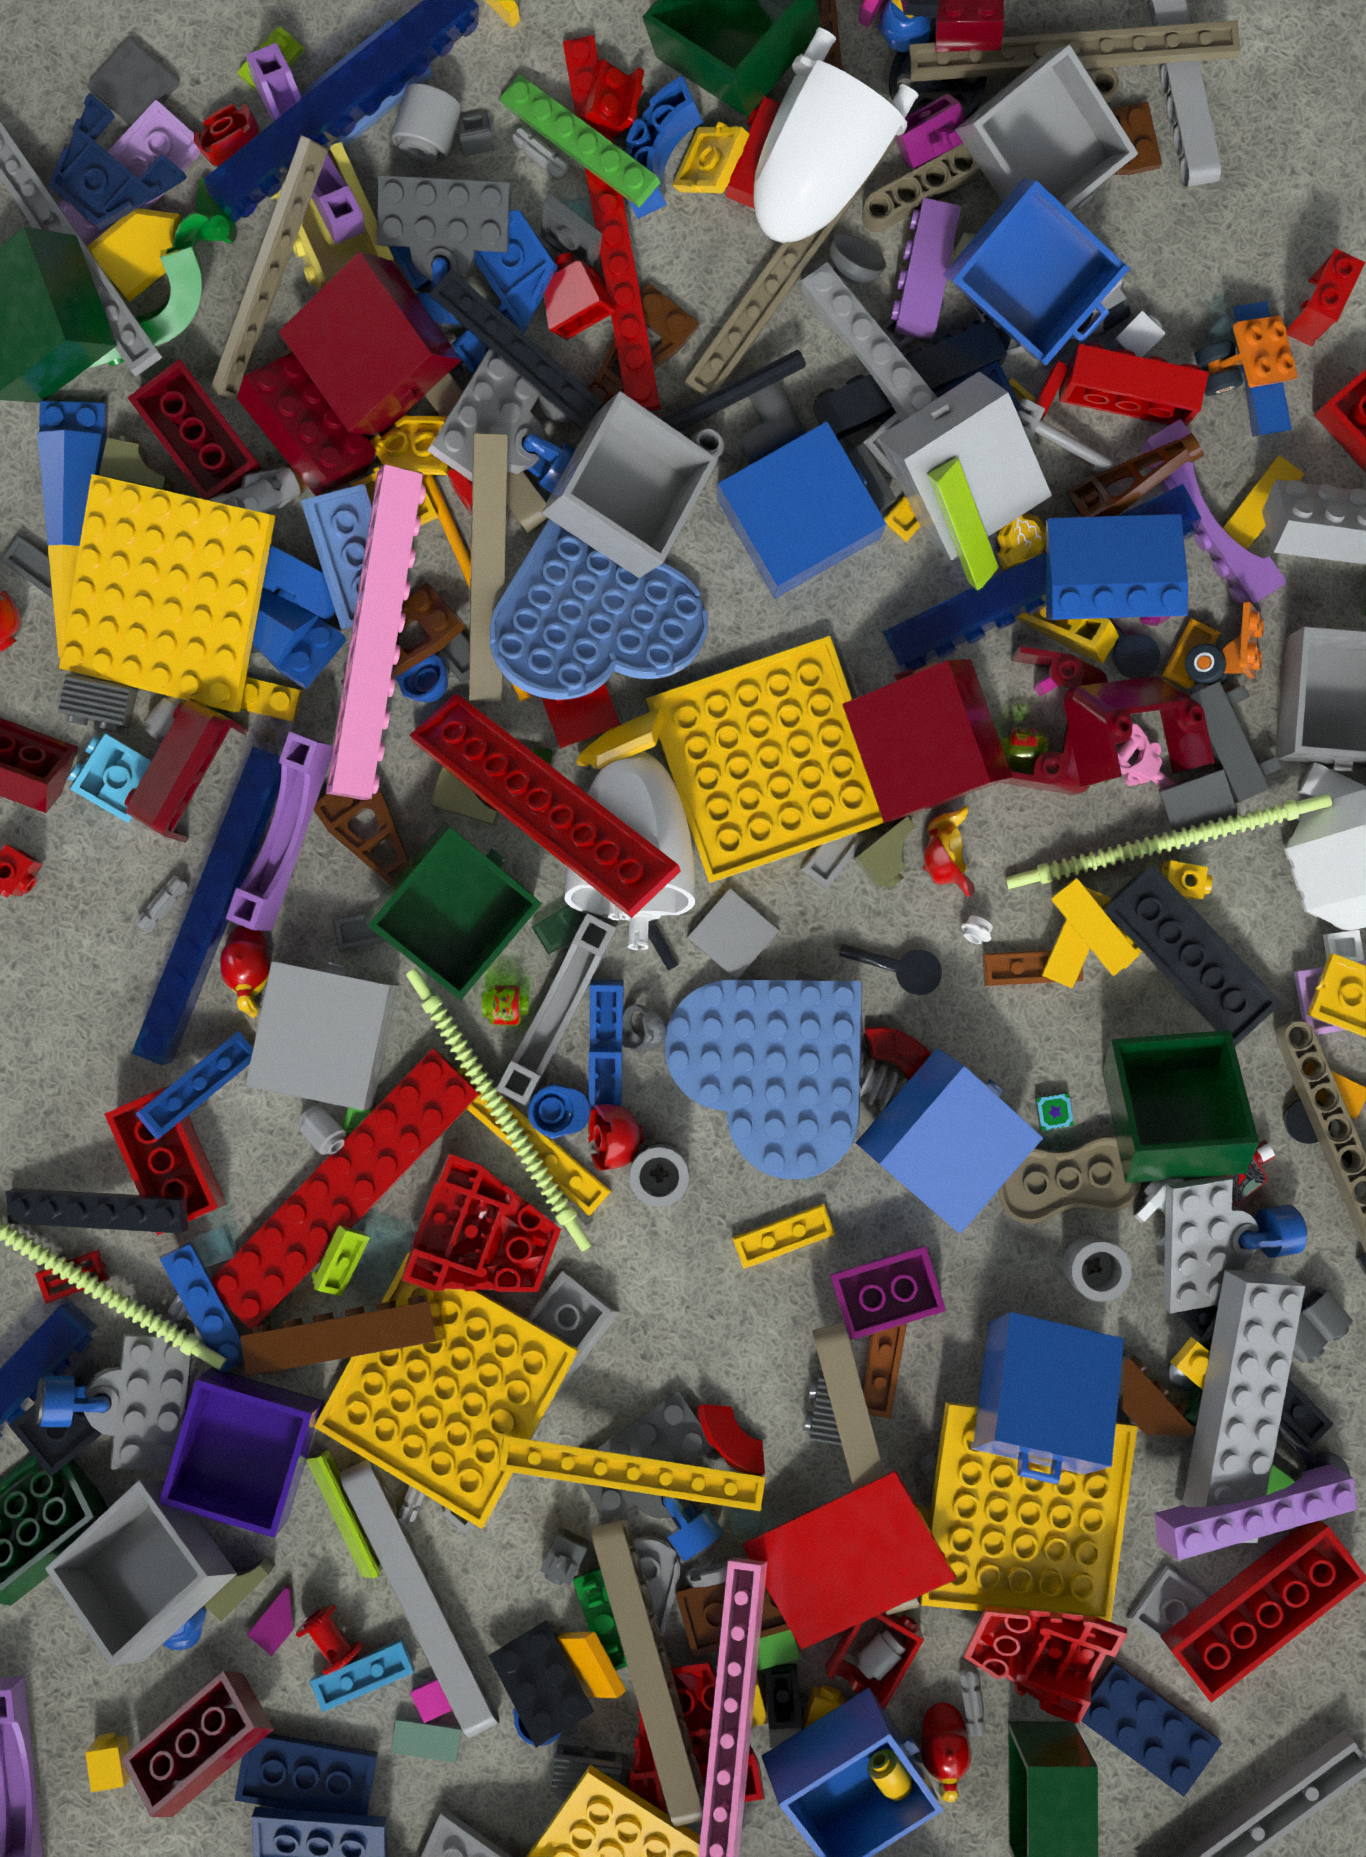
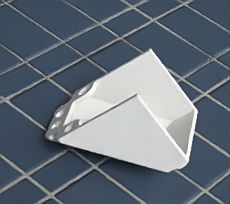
(1331, 861)

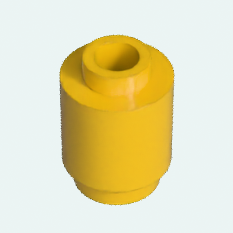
(890, 1774)

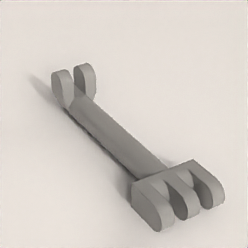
(1033, 424)

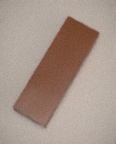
(1017, 968)
(883, 1370)

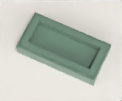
(426, 1739)

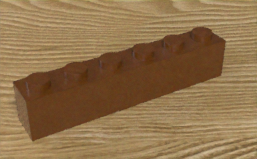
(343, 1336)

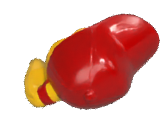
(944, 851)
(245, 966)
(945, 1748)

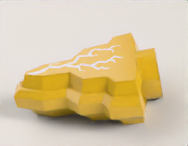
(1021, 540)

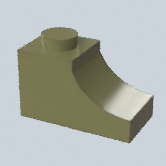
(127, 462)
(459, 799)
(883, 859)
(239, 1587)

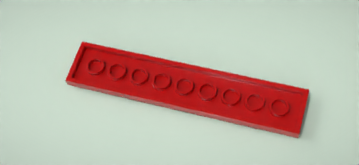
(546, 805)
(344, 1188)

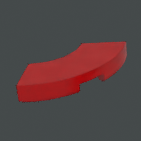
(898, 1048)
(731, 1442)

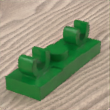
(599, 1614)

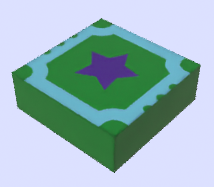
(1054, 1111)

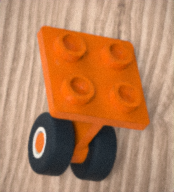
(1262, 351)
(1210, 665)

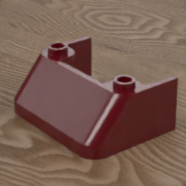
(1101, 719)
(179, 767)
(1057, 770)

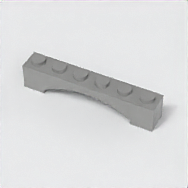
(845, 315)
(557, 1009)

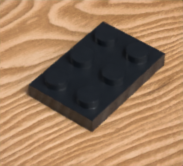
(58, 1445)
(541, 1683)

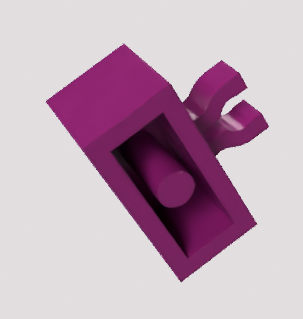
(931, 131)

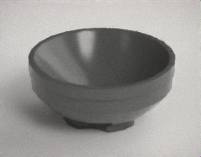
(855, 259)

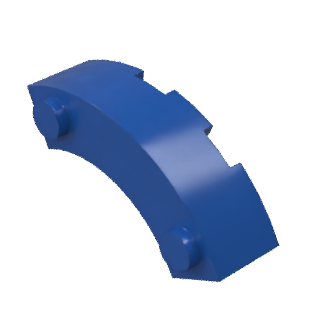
(658, 132)
(298, 583)

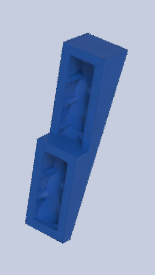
(1266, 403)
(605, 1042)

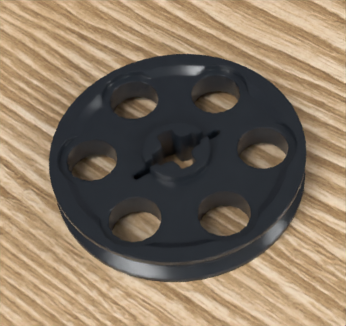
(969, 92)

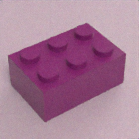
(887, 1292)

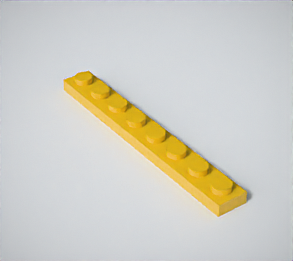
(631, 1473)

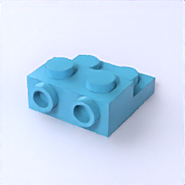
(108, 774)

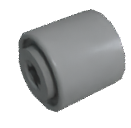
(426, 123)
(646, 1185)
(1110, 1278)

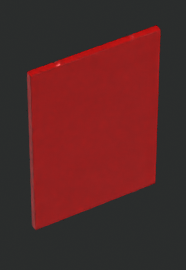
(850, 1560)

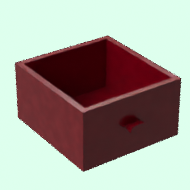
(369, 345)
(927, 739)

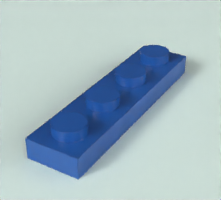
(196, 1085)
(203, 1303)

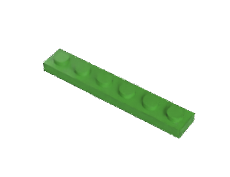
(580, 141)

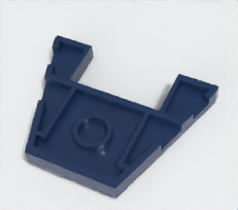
(98, 182)

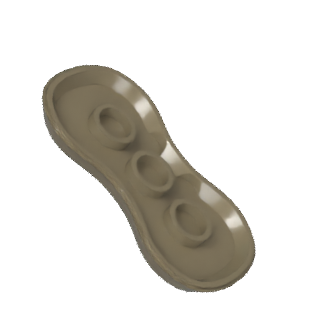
(1068, 1180)

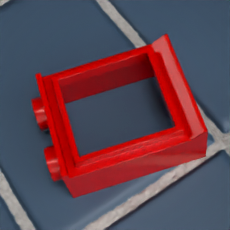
(1334, 285)
(857, 1680)

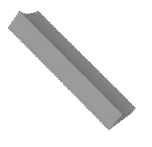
(574, 1316)

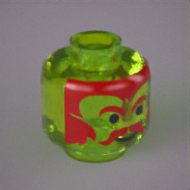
(1024, 746)
(504, 1004)

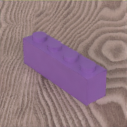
(928, 260)

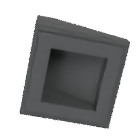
(475, 133)

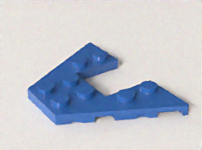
(515, 277)

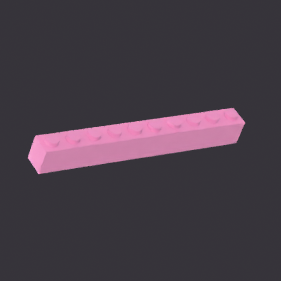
(375, 633)
(733, 1708)

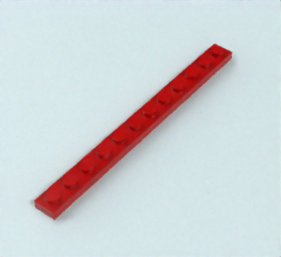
(616, 246)

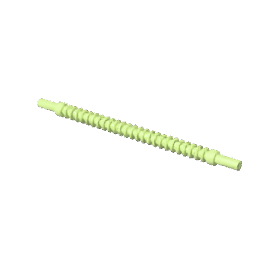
(1289, 809)
(565, 1213)
(188, 1344)

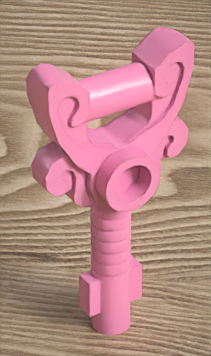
(1147, 763)

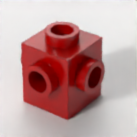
(17, 871)

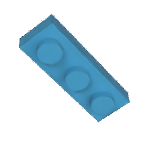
(363, 1675)

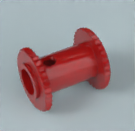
(329, 1639)

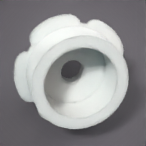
(977, 929)

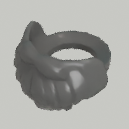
(654, 1030)

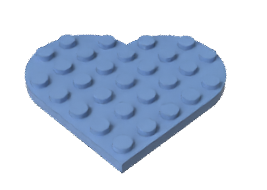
(583, 616)
(778, 1063)

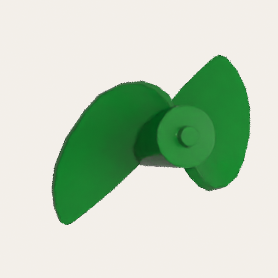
(206, 223)

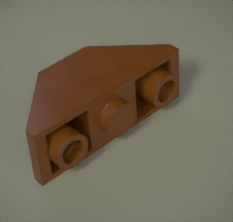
(1148, 1403)

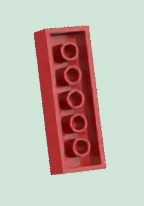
(1263, 1608)

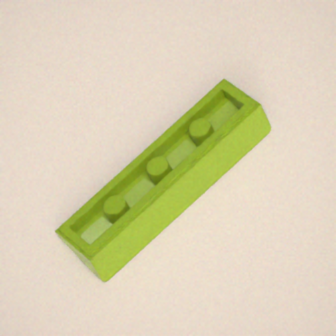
(963, 522)
(328, 1479)

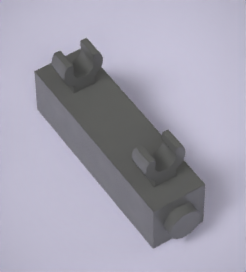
(1229, 742)

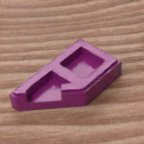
(275, 1623)

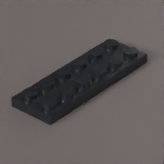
(1190, 954)

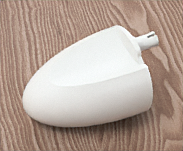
(822, 144)
(648, 802)

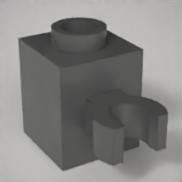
(564, 1557)

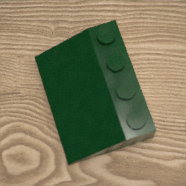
(40, 1521)

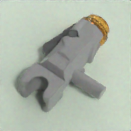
(265, 490)

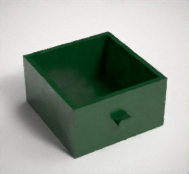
(732, 45)
(47, 315)
(452, 910)
(1179, 1106)
(1051, 1791)

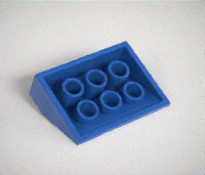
(1115, 567)

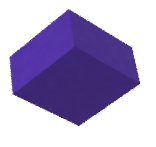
(241, 1452)

